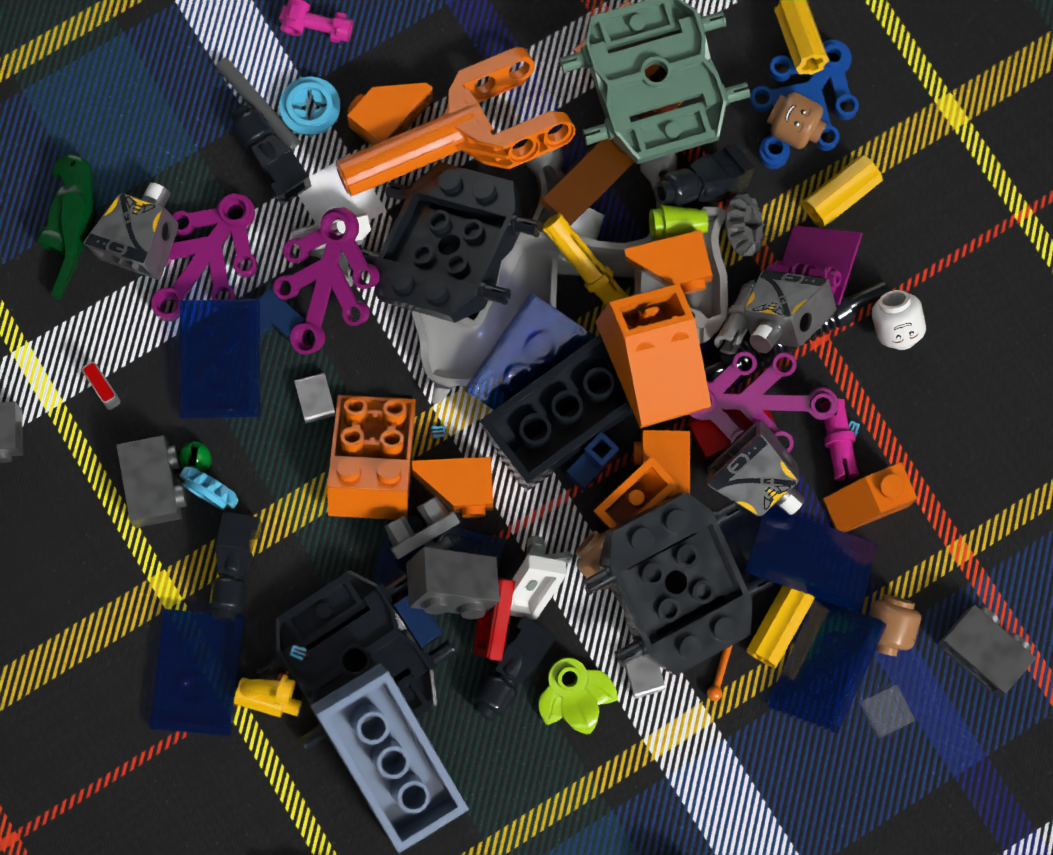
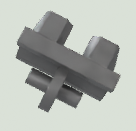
(437, 521)

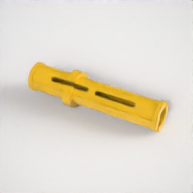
(596, 276)

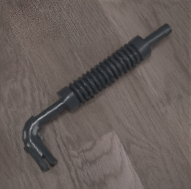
(840, 318)

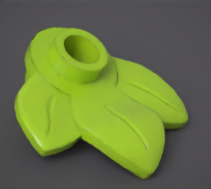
(576, 701)

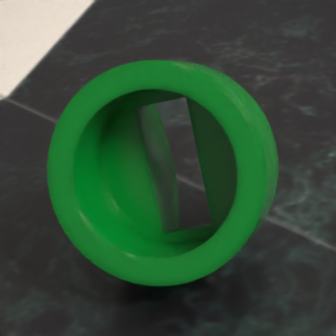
(203, 457)

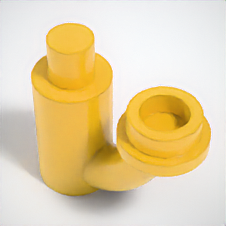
(268, 696)

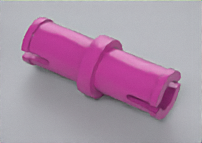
(840, 442)

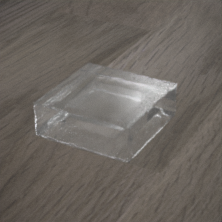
(887, 711)

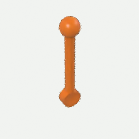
(714, 692)

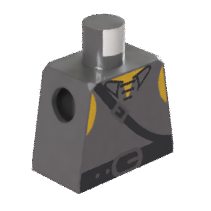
(136, 232)
(787, 309)
(757, 472)

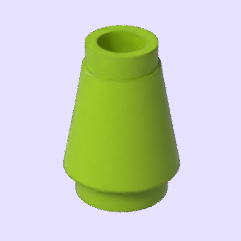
(674, 221)

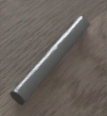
(256, 102)

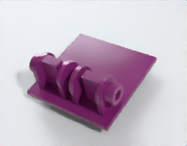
(821, 255)

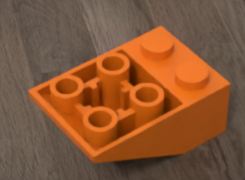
(656, 354)
(371, 457)

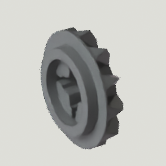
(744, 225)

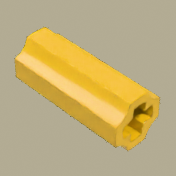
(801, 36)
(842, 191)
(779, 626)

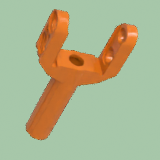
(461, 128)

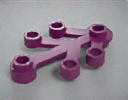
(209, 252)
(327, 276)
(753, 400)

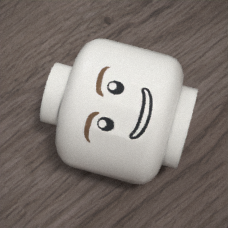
(898, 319)

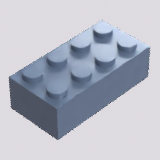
(389, 757)

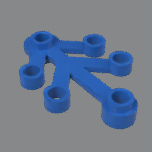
(813, 90)

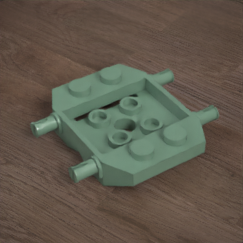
(647, 34)

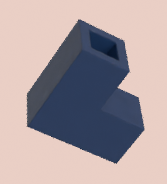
(277, 314)
(592, 462)
(418, 623)

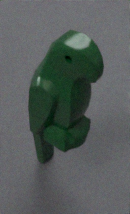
(69, 217)

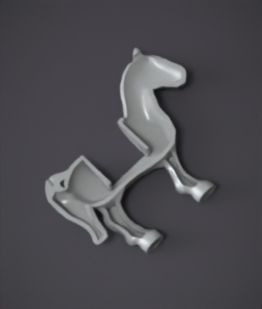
(457, 349)

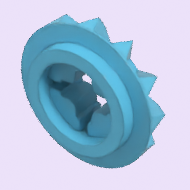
(296, 96)
(208, 488)

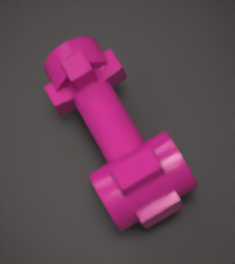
(297, 16)

